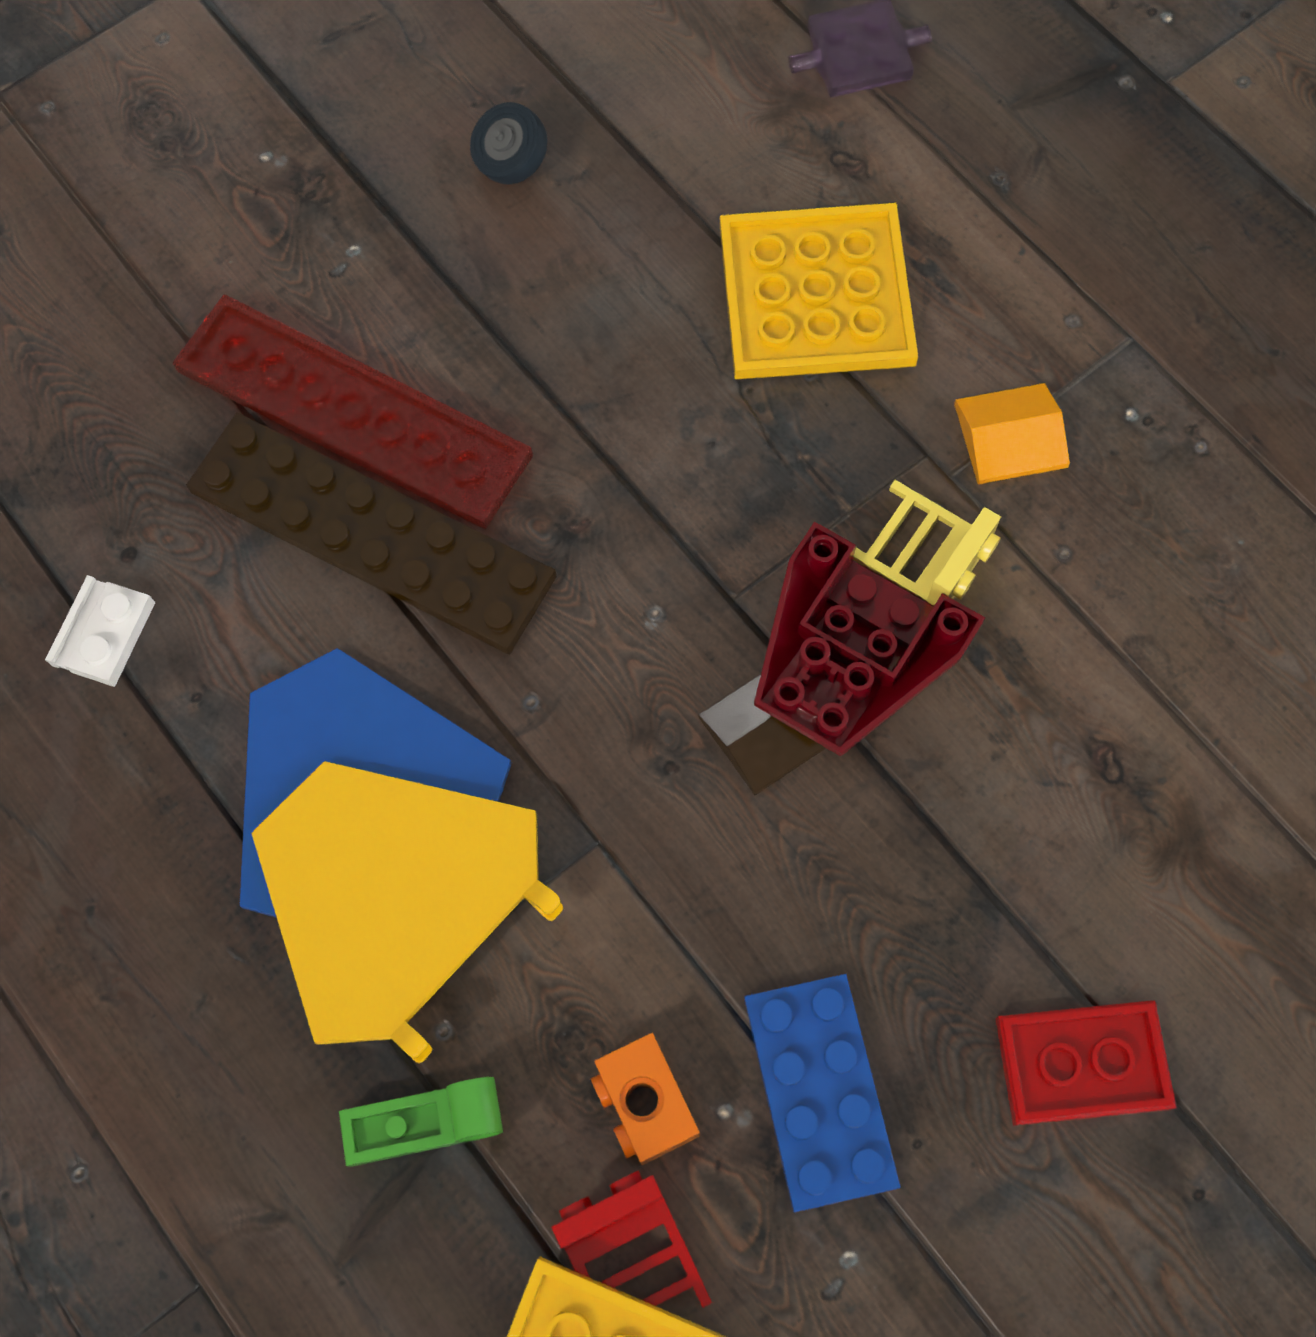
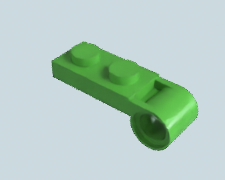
(421, 1122)

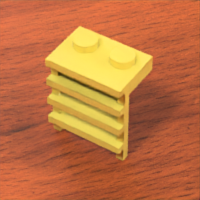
(953, 562)

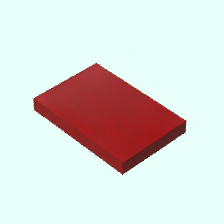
(1085, 1063)

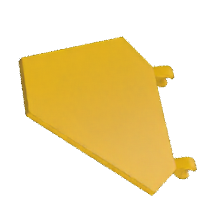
(390, 894)

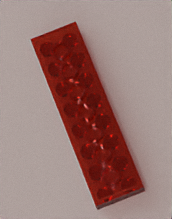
(354, 411)

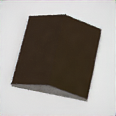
(754, 741)

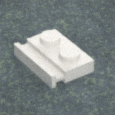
(100, 631)

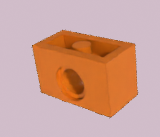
(644, 1066)

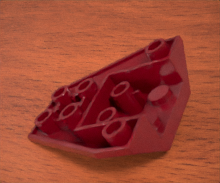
(852, 644)

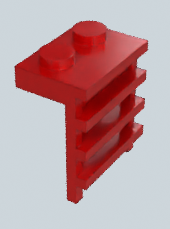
(627, 1214)

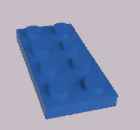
(821, 1093)

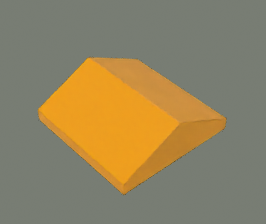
(1013, 433)

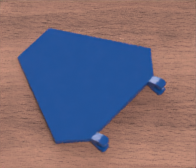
(357, 720)

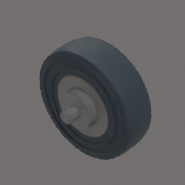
(508, 143)

